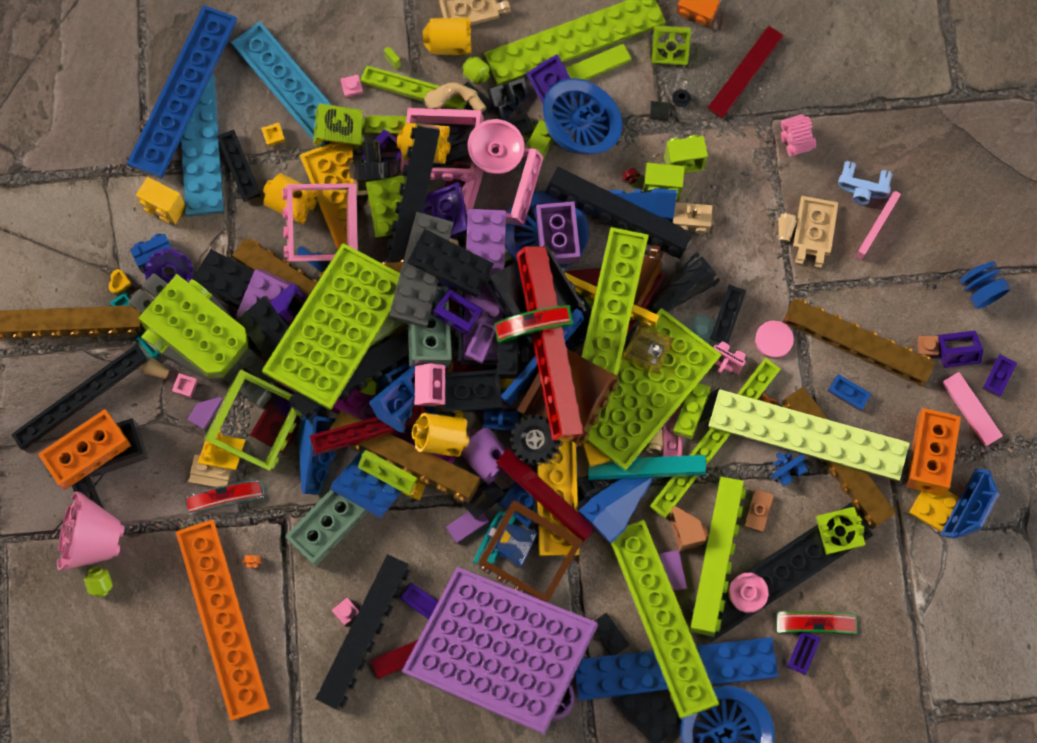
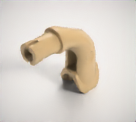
(437, 98)

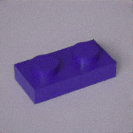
(999, 375)

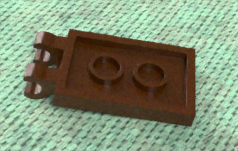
(649, 272)

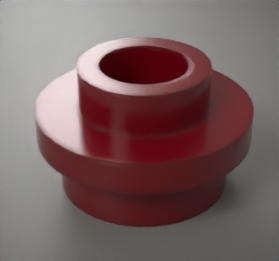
(630, 176)

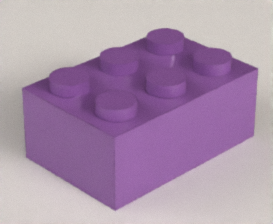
(559, 230)
(261, 284)

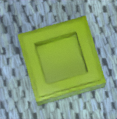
(392, 58)

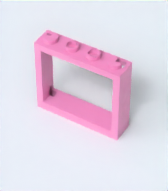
(446, 116)
(524, 193)
(288, 215)

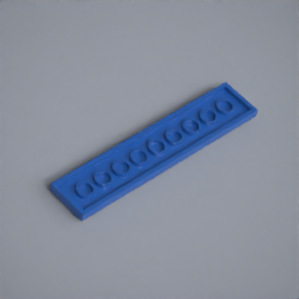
(182, 92)
(641, 672)

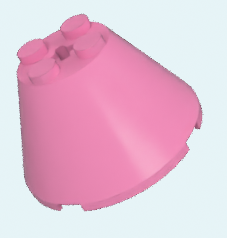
(87, 534)

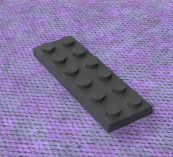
(415, 287)

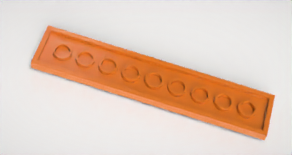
(222, 620)

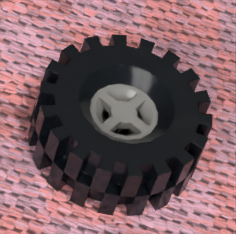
(528, 435)

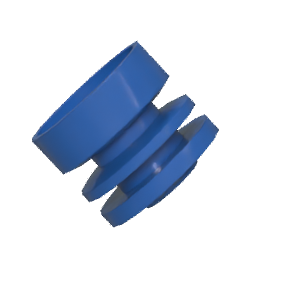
(985, 286)

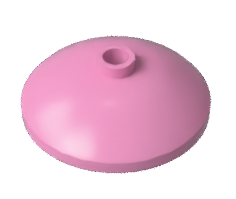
(500, 136)

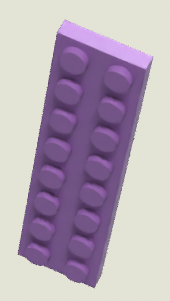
(487, 240)

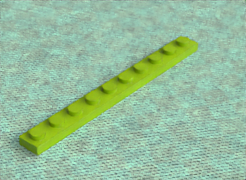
(712, 441)

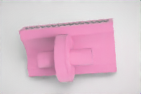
(729, 361)

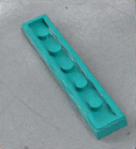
(651, 467)

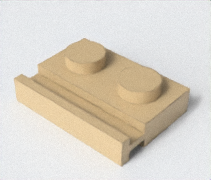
(208, 475)

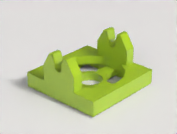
(661, 30)
(826, 535)

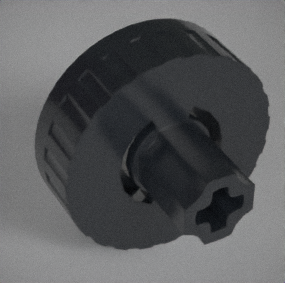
(373, 165)

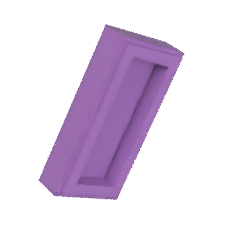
(481, 342)
(466, 526)
(674, 571)

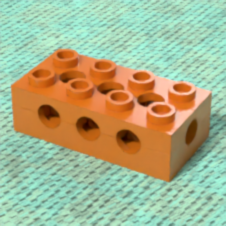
(74, 442)
(923, 459)

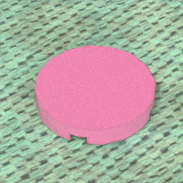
(774, 339)
(748, 592)

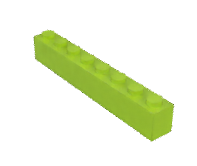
(717, 555)

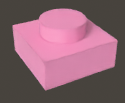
(351, 86)
(184, 385)
(345, 611)

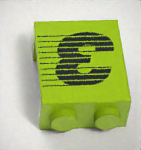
(338, 125)

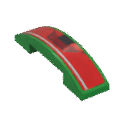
(533, 322)
(816, 622)

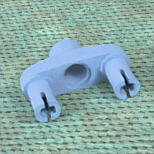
(863, 189)

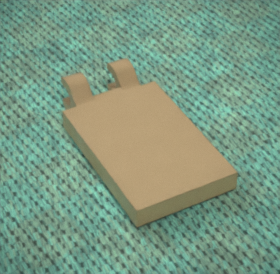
(477, 10)
(814, 229)

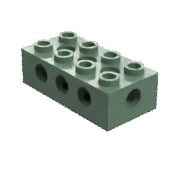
(437, 336)
(329, 536)

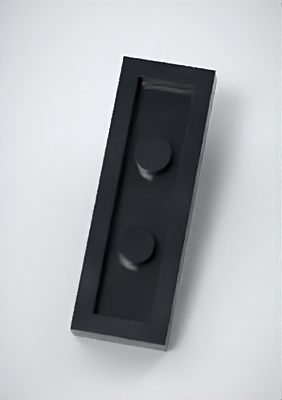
(728, 314)

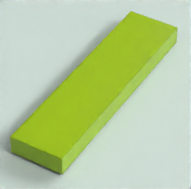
(599, 63)

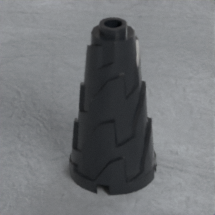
(692, 279)

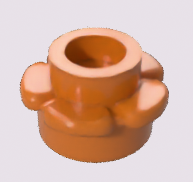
(252, 561)

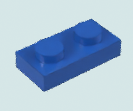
(849, 392)

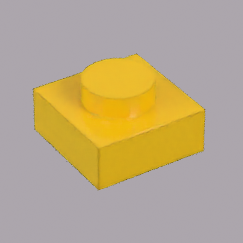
(273, 134)

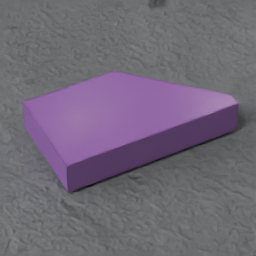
(204, 412)

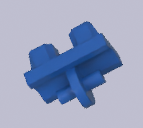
(500, 420)
(782, 474)

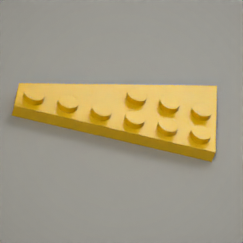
(331, 166)

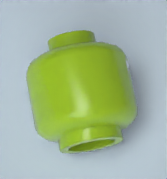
(476, 70)
(98, 581)

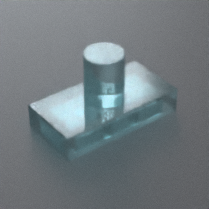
(702, 327)

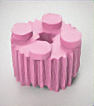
(797, 134)

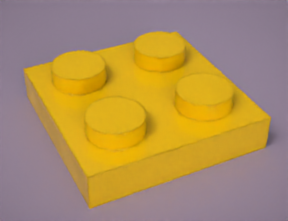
(934, 508)

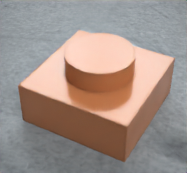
(928, 345)

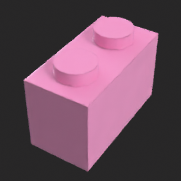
(430, 385)

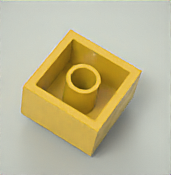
(161, 201)

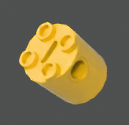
(448, 36)
(442, 149)
(302, 199)
(440, 434)

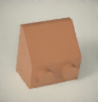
(687, 529)

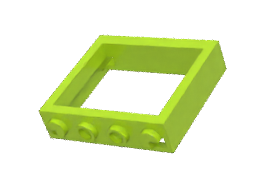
(280, 441)

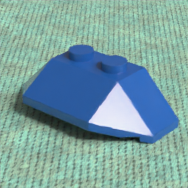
(972, 505)

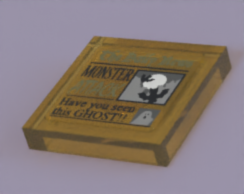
(648, 348)

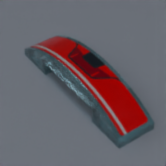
(223, 496)

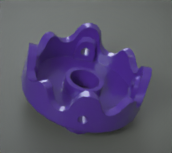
(169, 258)

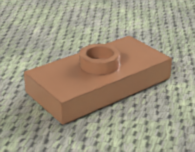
(758, 510)

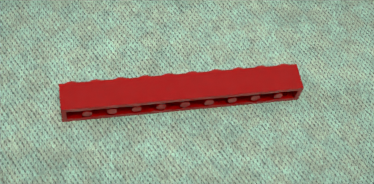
(550, 346)

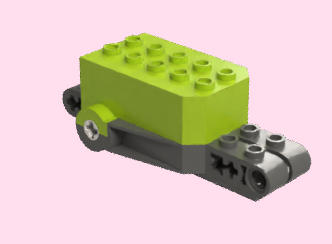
(198, 334)

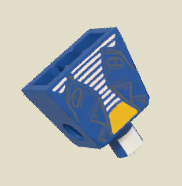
(514, 543)

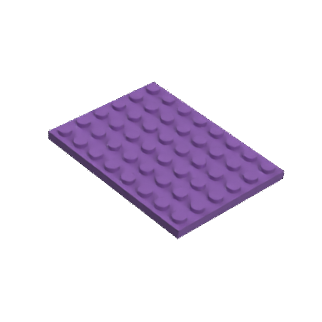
(500, 649)

